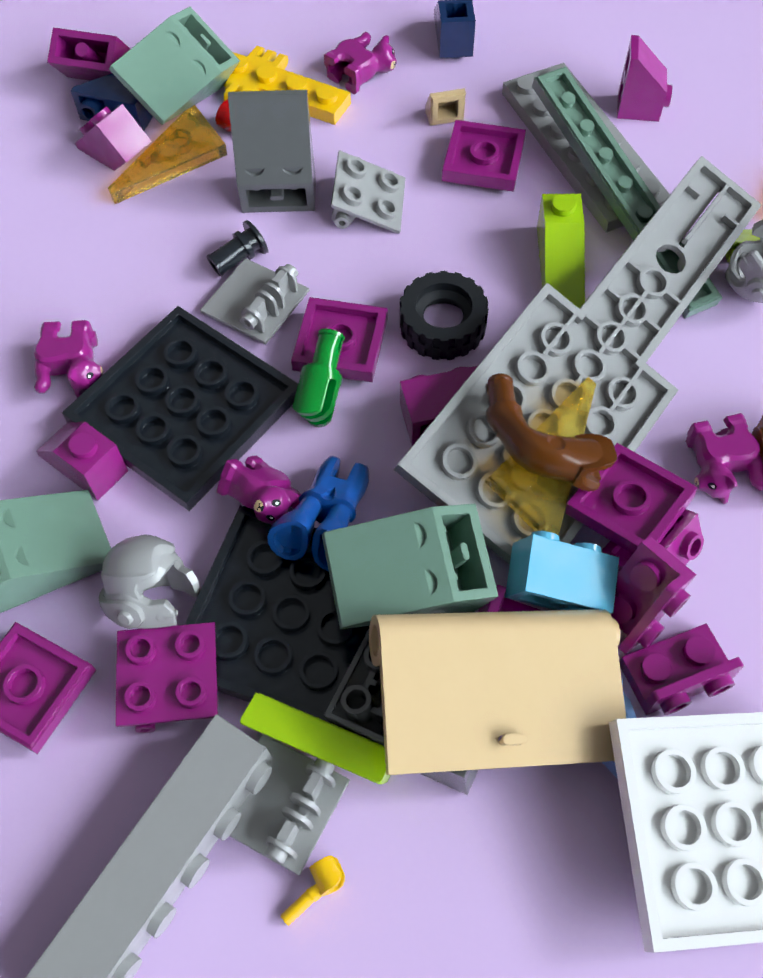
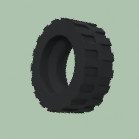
(443, 289)

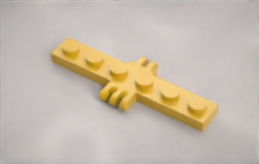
(266, 73)

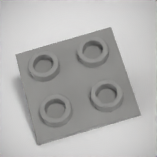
(366, 193)
(256, 299)
(290, 808)

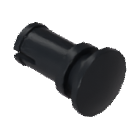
(236, 250)

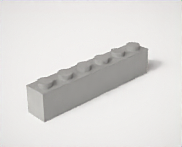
(159, 858)

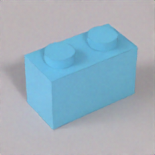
(561, 574)

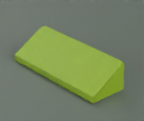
(316, 737)

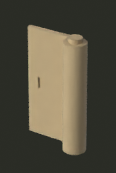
(474, 676)

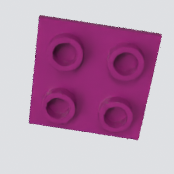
(166, 675)

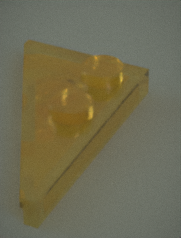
(178, 150)
(534, 497)

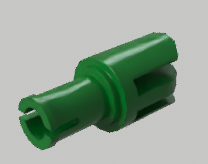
(320, 380)

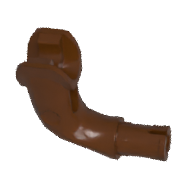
(547, 455)

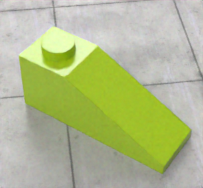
(562, 245)

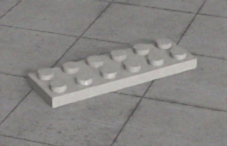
(547, 133)

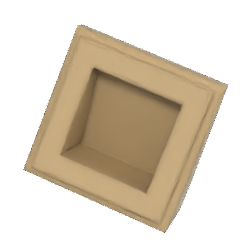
(445, 106)

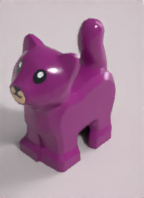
(357, 62)
(66, 355)
(723, 453)
(258, 488)

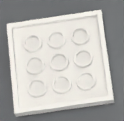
(694, 826)

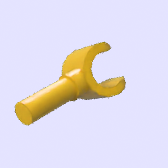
(328, 879)

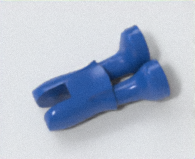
(327, 501)

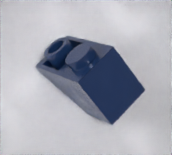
(455, 28)
(107, 91)

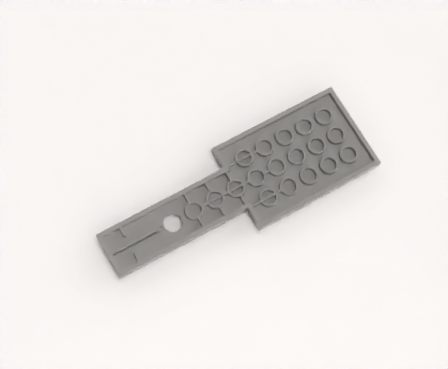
(559, 346)

